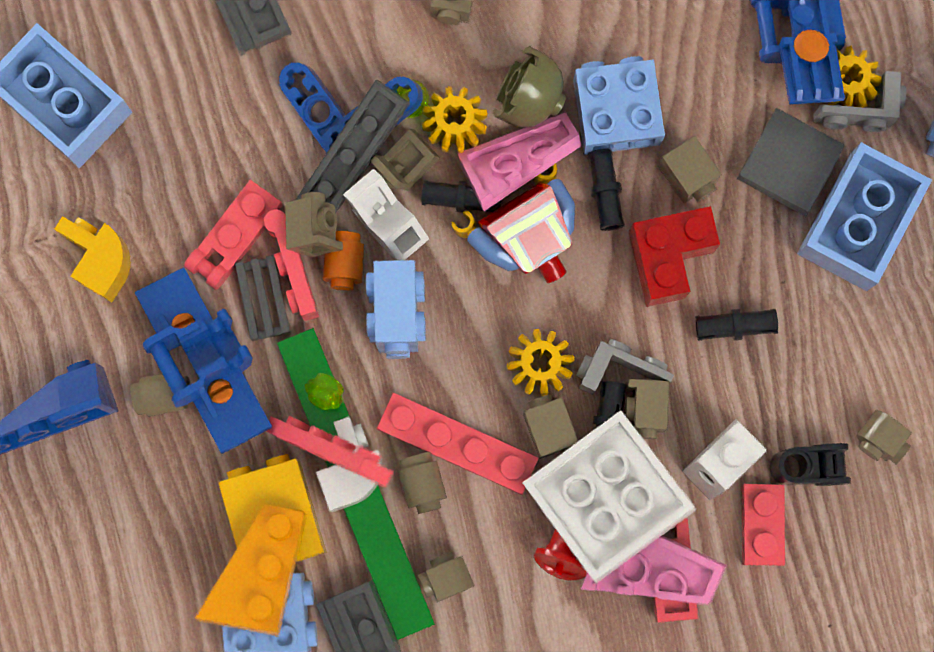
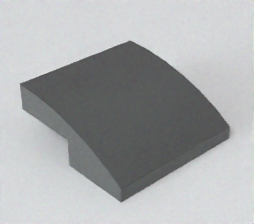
(791, 162)

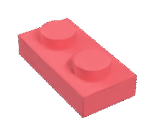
(763, 524)

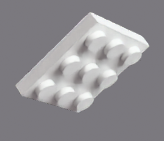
(609, 496)

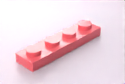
(457, 443)
(337, 451)

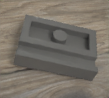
(253, 22)
(358, 621)

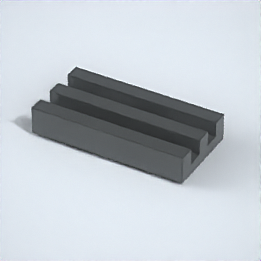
(256, 266)

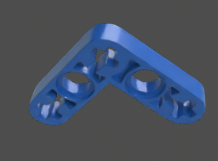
(329, 129)

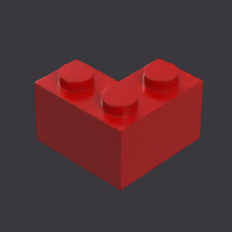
(663, 245)

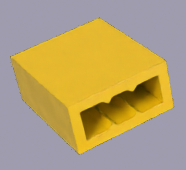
(276, 485)

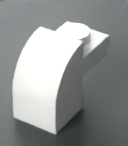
(385, 216)
(340, 485)

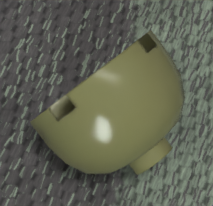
(531, 91)

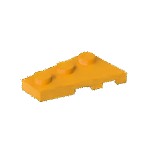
(259, 575)

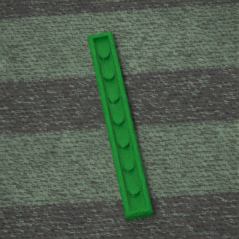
(370, 517)

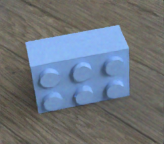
(60, 96)
(864, 217)

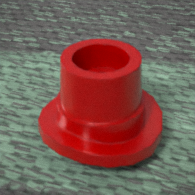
(559, 560)

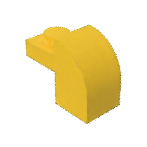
(106, 258)

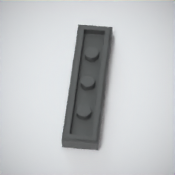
(357, 144)

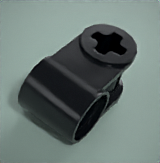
(818, 465)

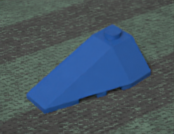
(59, 406)

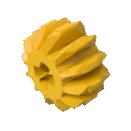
(863, 81)
(454, 106)
(553, 366)

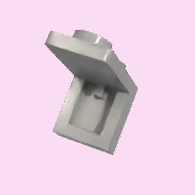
(887, 108)
(593, 367)

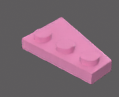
(516, 158)
(666, 572)

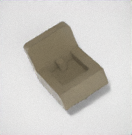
(405, 161)

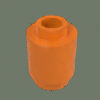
(345, 267)

